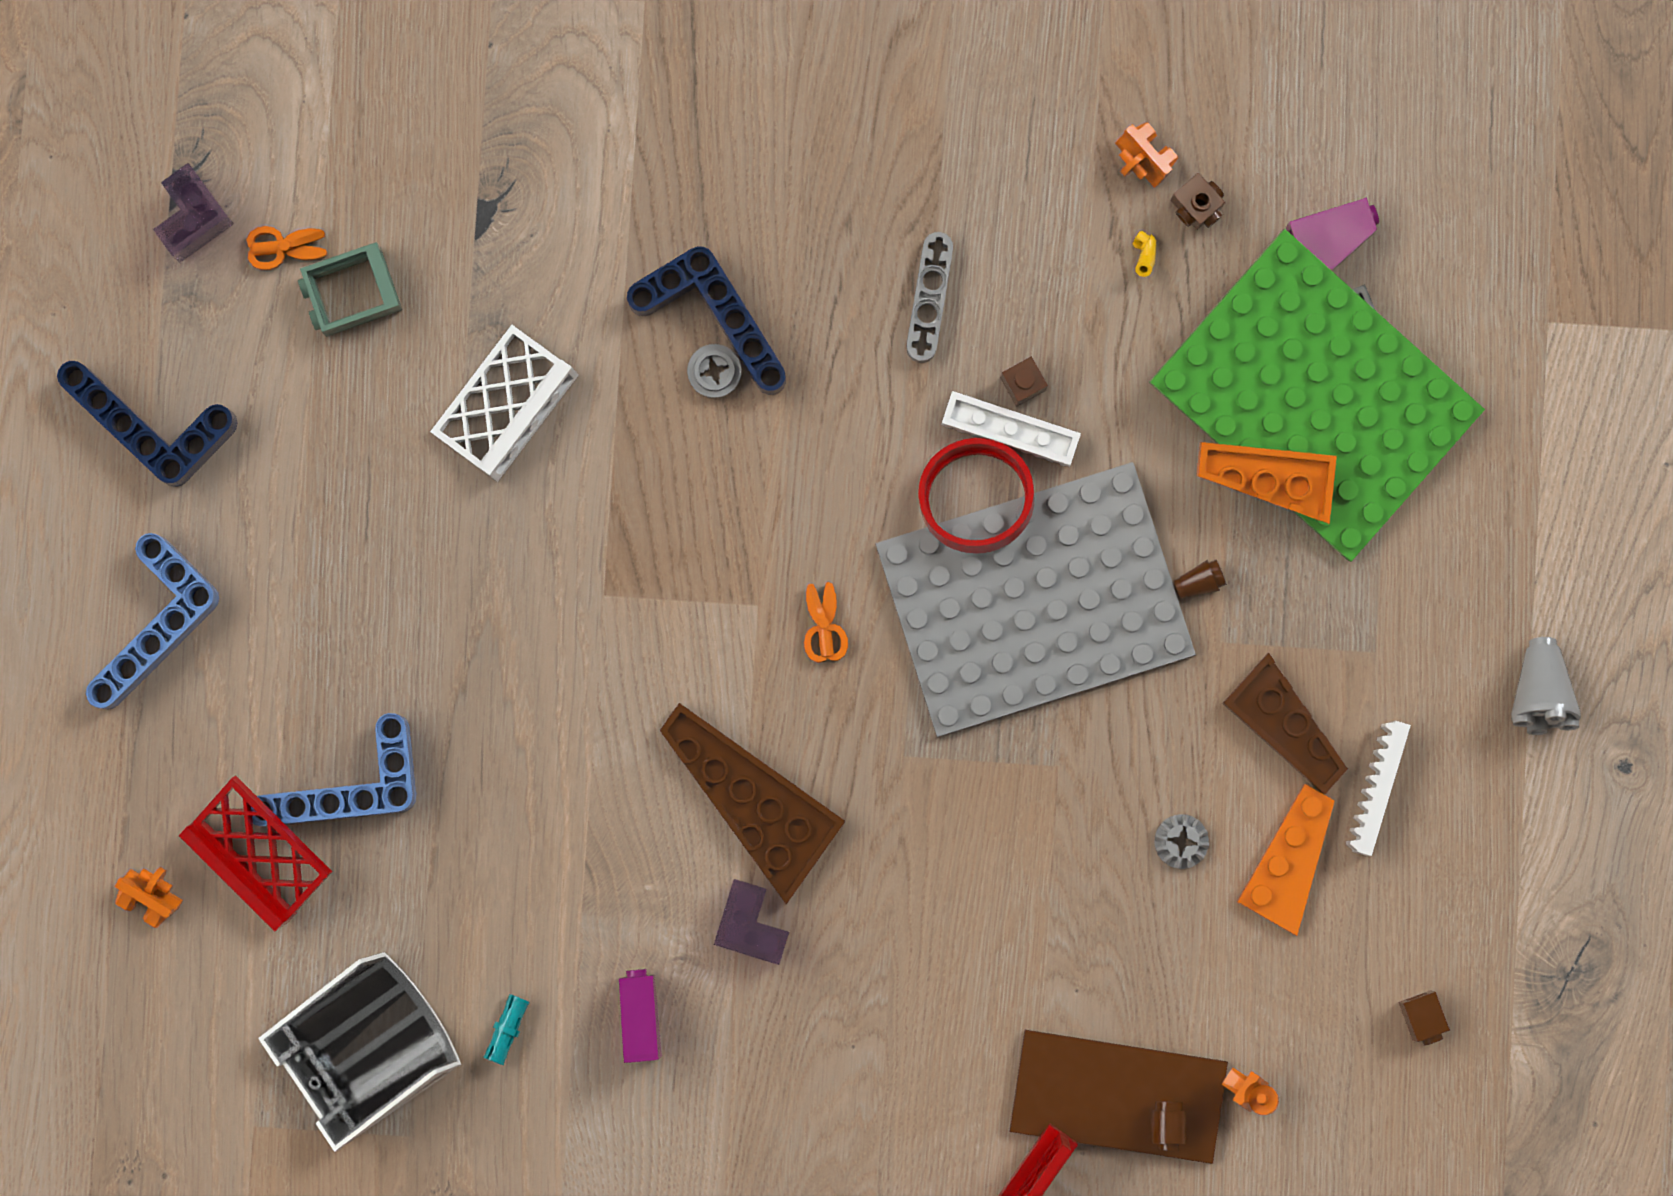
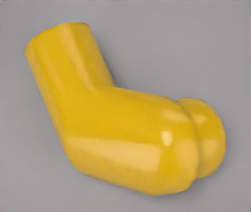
(1147, 257)

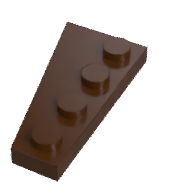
(1279, 718)

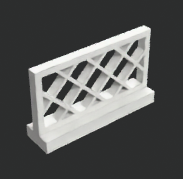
(525, 422)

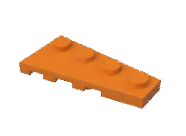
(1280, 477)
(1287, 868)

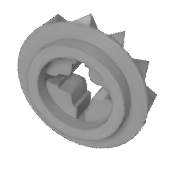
(723, 358)
(1169, 851)

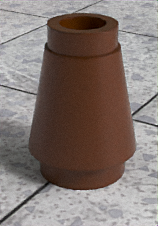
(1201, 580)

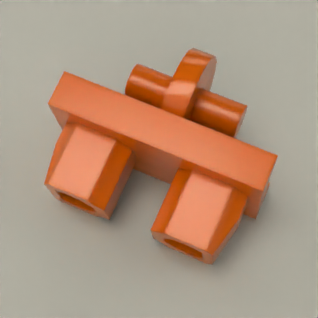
(1141, 155)
(150, 891)
(1252, 1092)

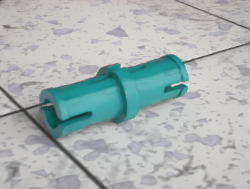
(506, 1029)

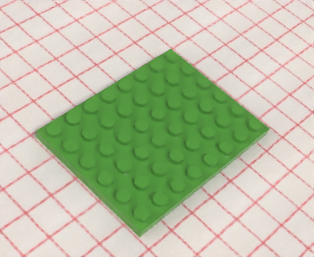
(1318, 371)

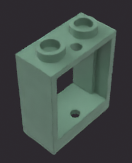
(309, 288)

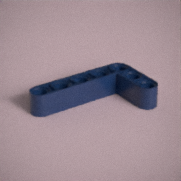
(719, 308)
(141, 431)

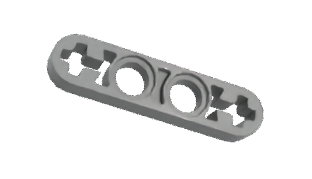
(929, 297)

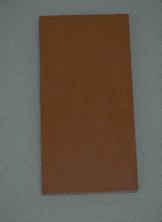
(1108, 1093)

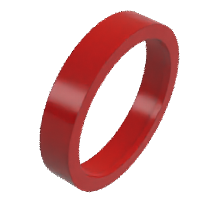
(969, 447)

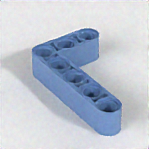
(159, 625)
(348, 794)

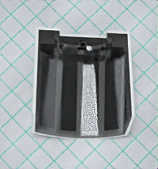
(362, 1047)

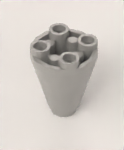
(1545, 690)

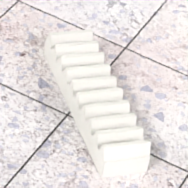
(1011, 429)
(1381, 787)

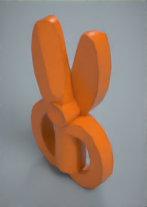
(291, 245)
(823, 616)

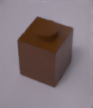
(1023, 381)
(1424, 1017)

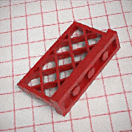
(243, 876)
(1041, 1164)

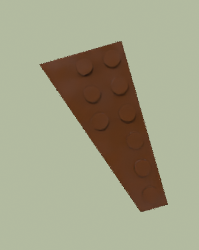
(766, 812)

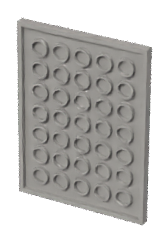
(1043, 617)

